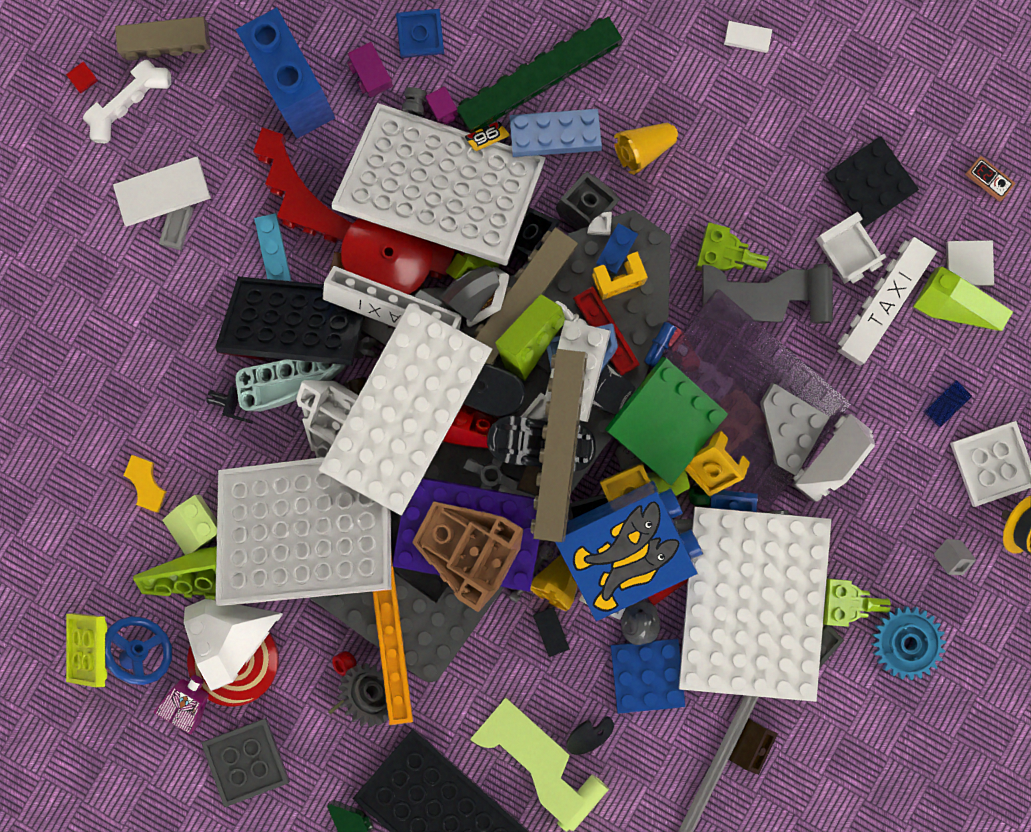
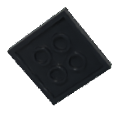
(872, 181)

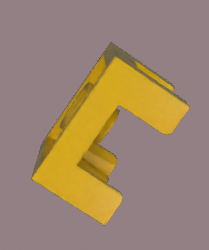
(622, 283)
(715, 468)

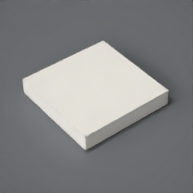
(971, 261)

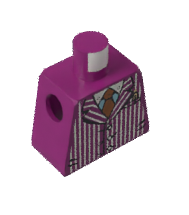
(184, 704)

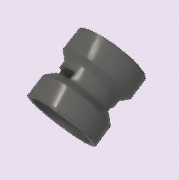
(414, 101)

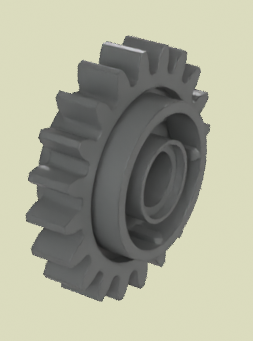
(354, 689)

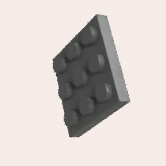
(245, 762)

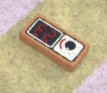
(990, 178)

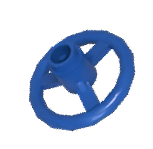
(136, 651)

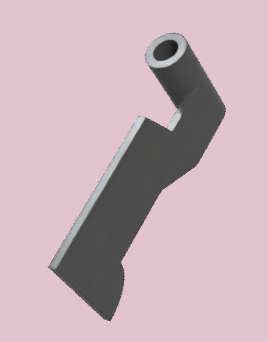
(770, 300)

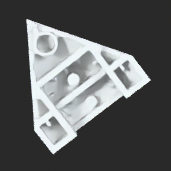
(324, 411)
(225, 637)

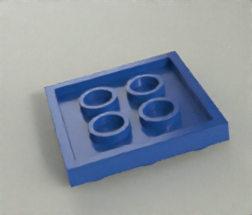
(647, 676)

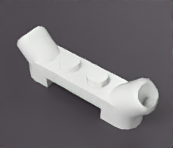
(101, 118)

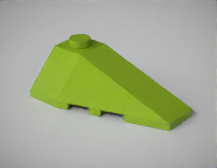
(957, 300)
(185, 575)

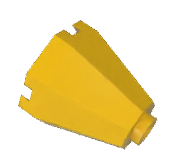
(556, 584)

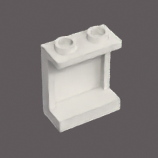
(850, 249)

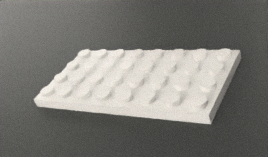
(405, 409)

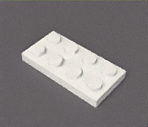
(593, 342)

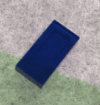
(947, 403)

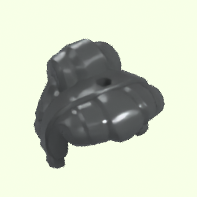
(640, 623)

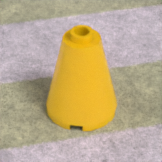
(643, 145)

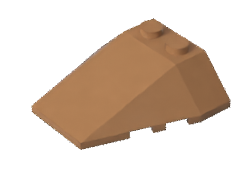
(469, 550)

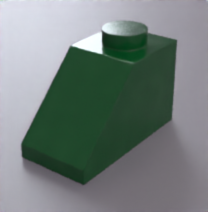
(349, 818)

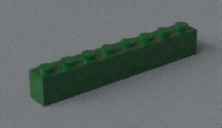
(539, 75)

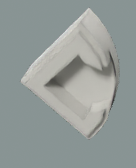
(601, 225)

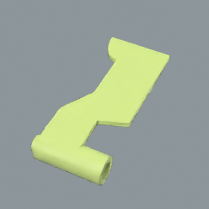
(544, 761)

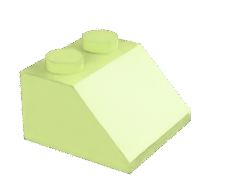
(192, 524)

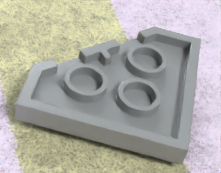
(790, 427)

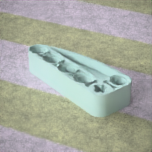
(280, 387)

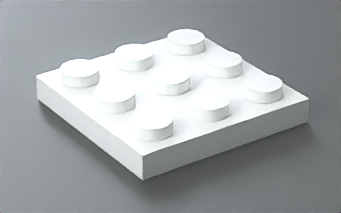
(993, 463)

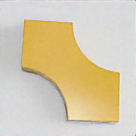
(148, 492)

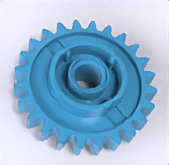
(925, 643)

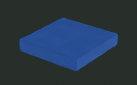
(420, 33)

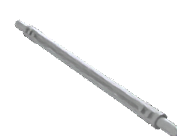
(718, 764)

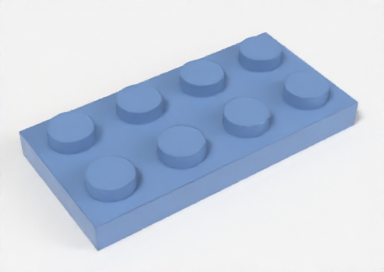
(555, 132)

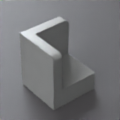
(954, 557)

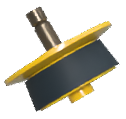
(1018, 528)

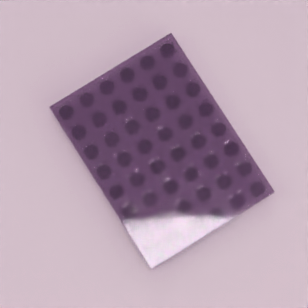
(734, 366)

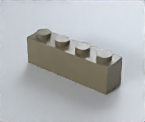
(162, 37)

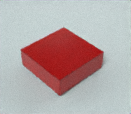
(82, 77)

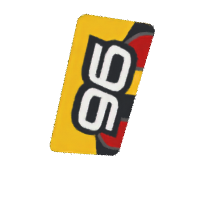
(487, 136)

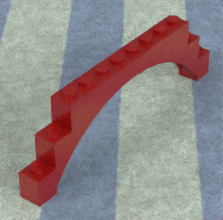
(305, 211)

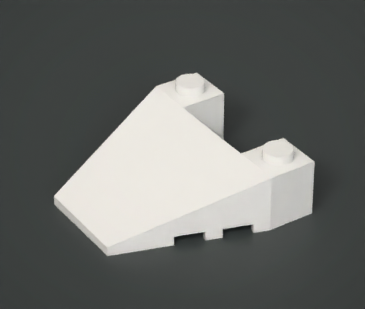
(837, 460)

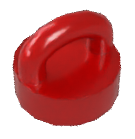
(343, 662)

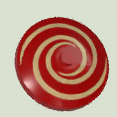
(252, 679)

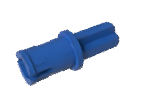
(659, 344)

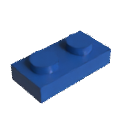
(617, 248)
(735, 501)

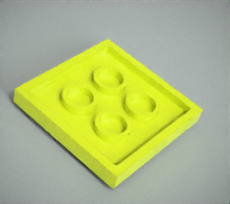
(85, 649)

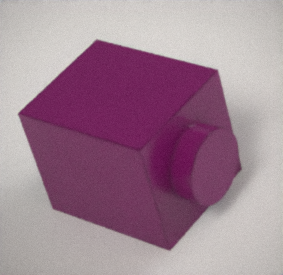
(442, 106)

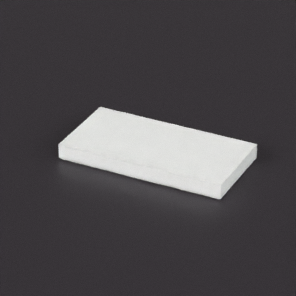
(161, 191)

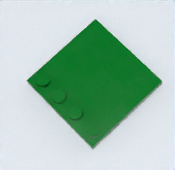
(666, 421)

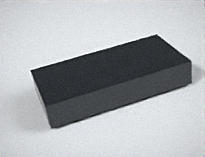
(551, 631)

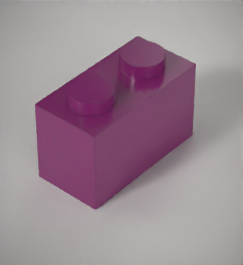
(369, 69)

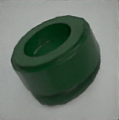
(698, 497)

